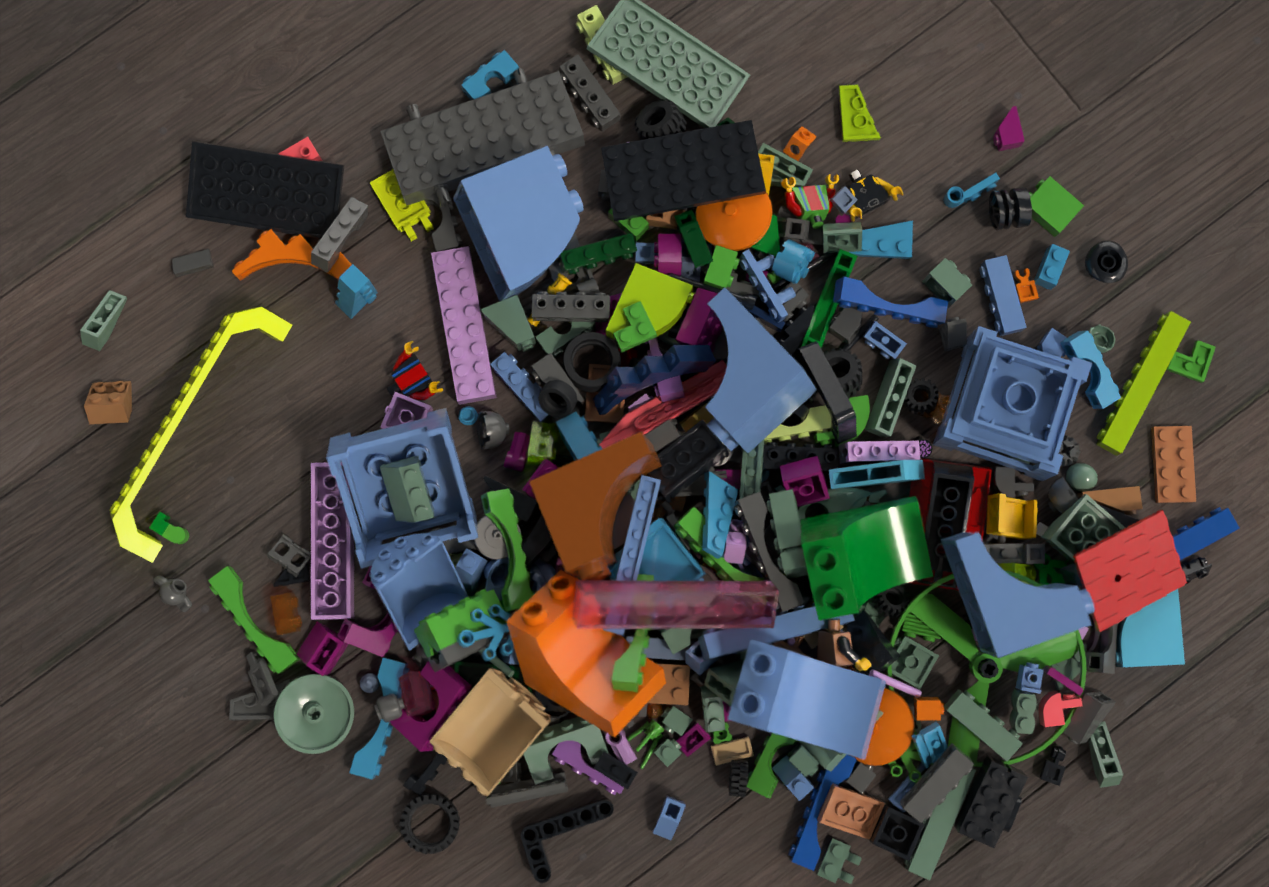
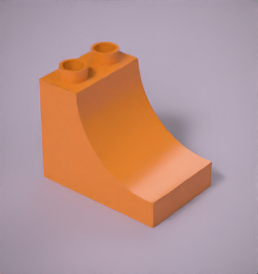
(574, 663)

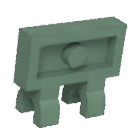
(834, 860)

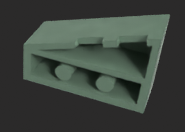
(786, 167)

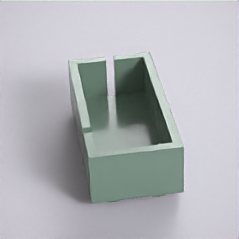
(787, 528)

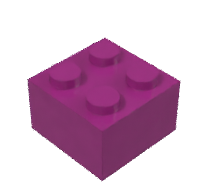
(806, 481)

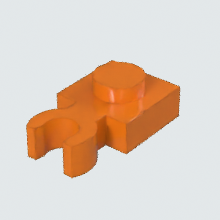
(1025, 289)

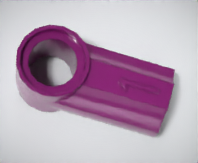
(517, 456)

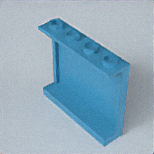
(664, 557)

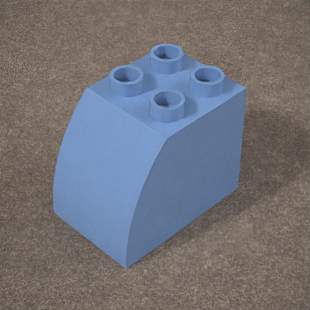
(519, 218)

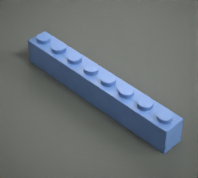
(786, 626)

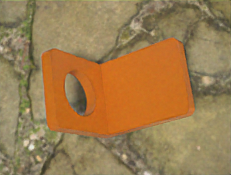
(802, 139)

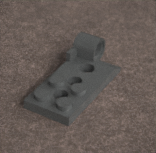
(585, 282)

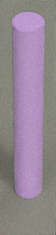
(896, 684)

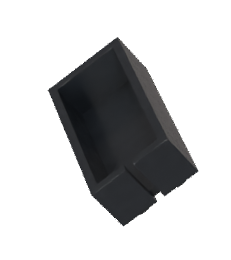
(990, 801)

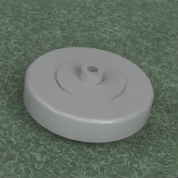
(490, 541)

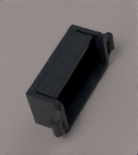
(687, 460)

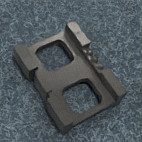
(285, 561)

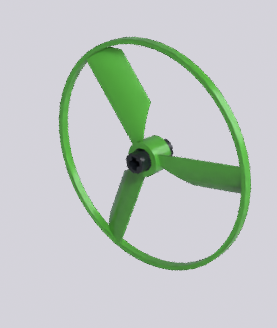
(985, 666)

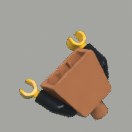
(836, 647)

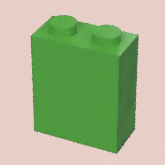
(1053, 206)

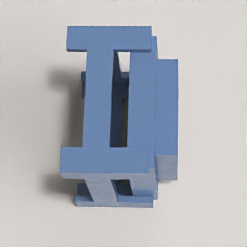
(1011, 404)
(361, 459)

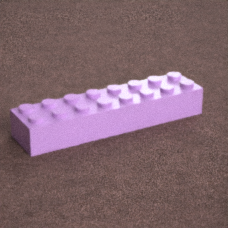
(463, 325)
(330, 548)

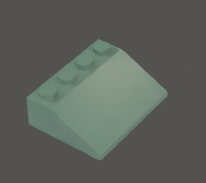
(1080, 528)

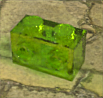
(541, 442)

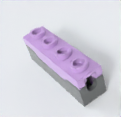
(878, 451)

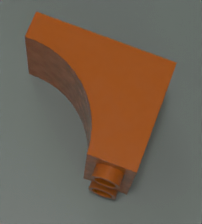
(584, 501)

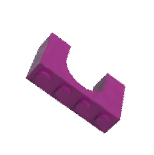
(372, 639)
(451, 691)

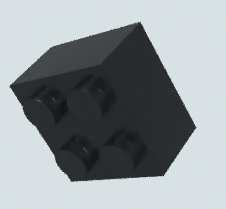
(896, 832)

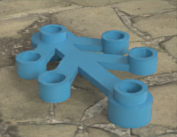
(496, 630)

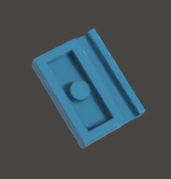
(930, 744)

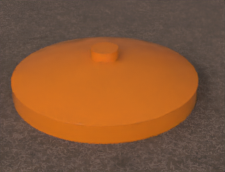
(735, 222)
(891, 731)

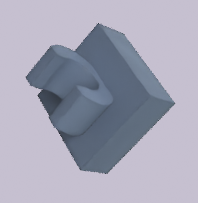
(843, 199)

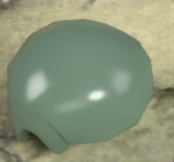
(1103, 338)
(1081, 477)

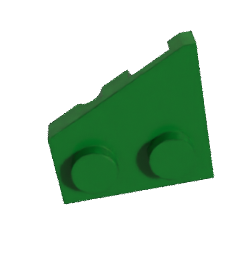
(770, 241)

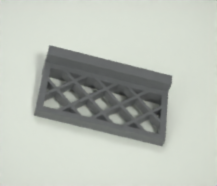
(526, 790)

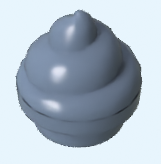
(369, 683)

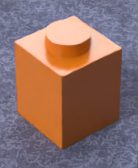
(928, 708)

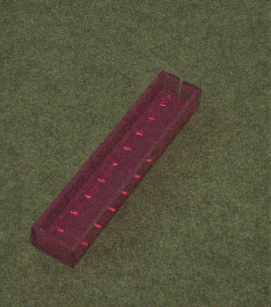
(674, 604)

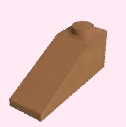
(1119, 499)

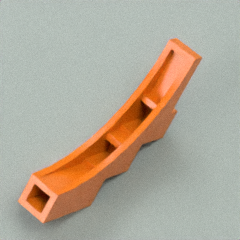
(275, 252)

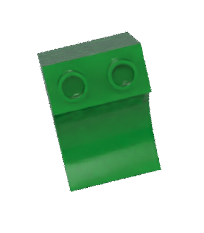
(863, 554)

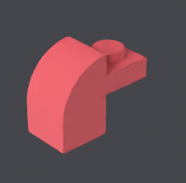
(1052, 707)

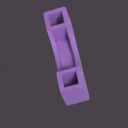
(571, 753)

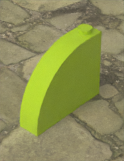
(660, 295)

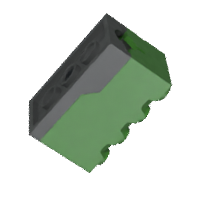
(440, 630)

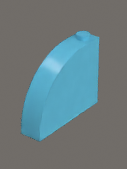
(877, 474)
(1152, 635)

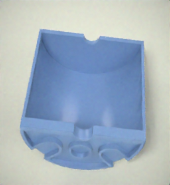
(415, 581)

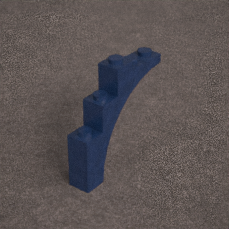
(651, 370)

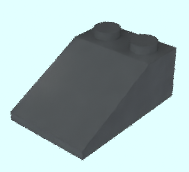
(548, 370)

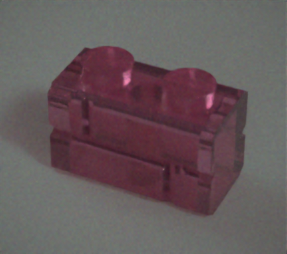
(416, 694)

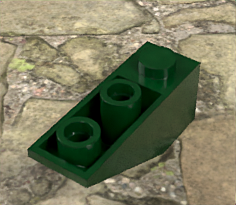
(693, 238)

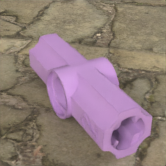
(622, 748)

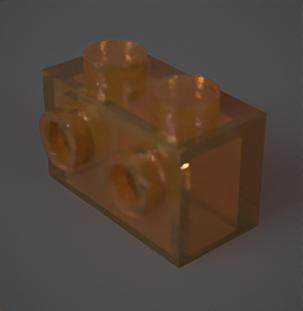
(286, 613)

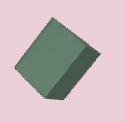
(842, 236)

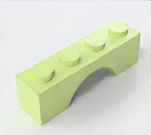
(817, 420)

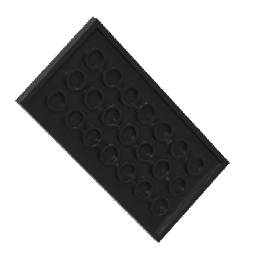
(683, 170)
(263, 190)

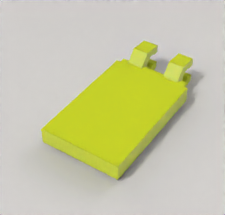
(403, 216)

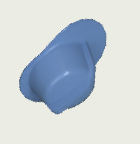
(495, 574)

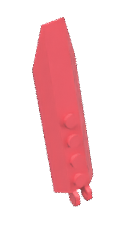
(655, 412)

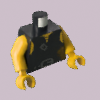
(870, 194)

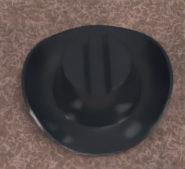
(1106, 262)

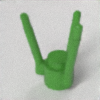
(653, 730)

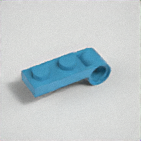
(971, 194)

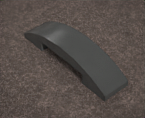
(1016, 552)

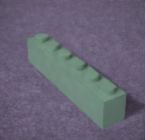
(937, 830)

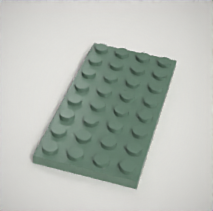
(668, 62)

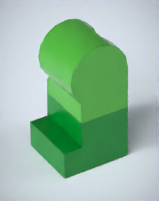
(168, 530)

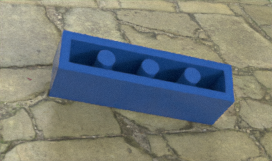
(1204, 532)

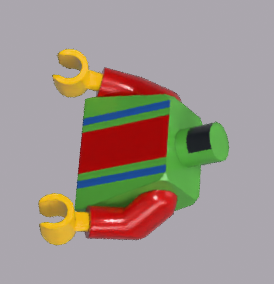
(810, 202)

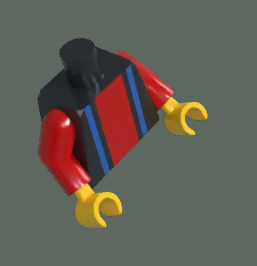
(412, 377)

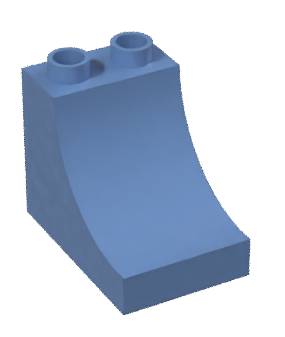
(759, 383)
(1005, 610)
(806, 699)

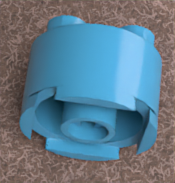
(793, 261)

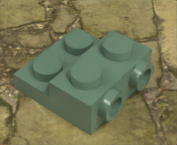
(914, 661)

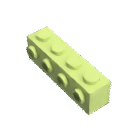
(589, 23)

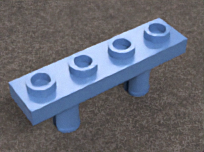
(766, 292)

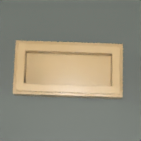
(732, 750)

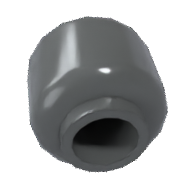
(389, 707)

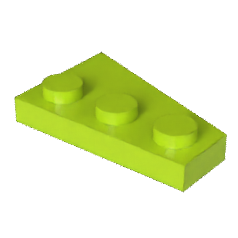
(855, 118)

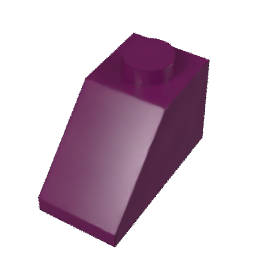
(1009, 133)

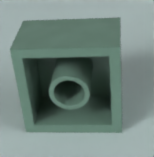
(947, 282)

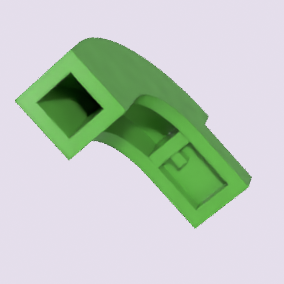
(862, 409)

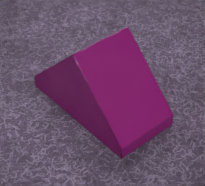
(692, 739)

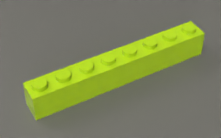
(1142, 383)

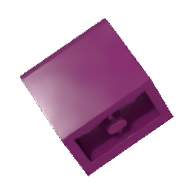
(321, 649)

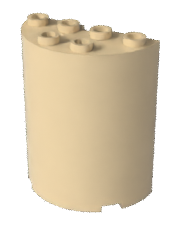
(491, 730)

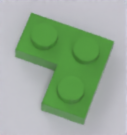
(640, 328)
(1196, 365)

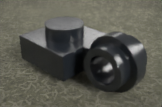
(1052, 771)

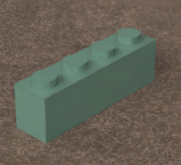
(890, 397)
(978, 720)

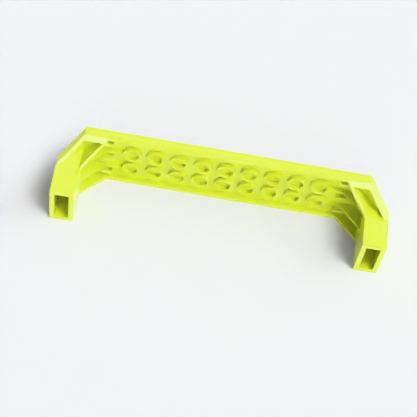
(121, 514)

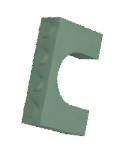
(569, 730)

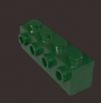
(596, 253)

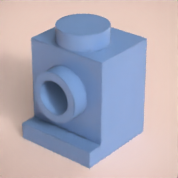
(1023, 680)

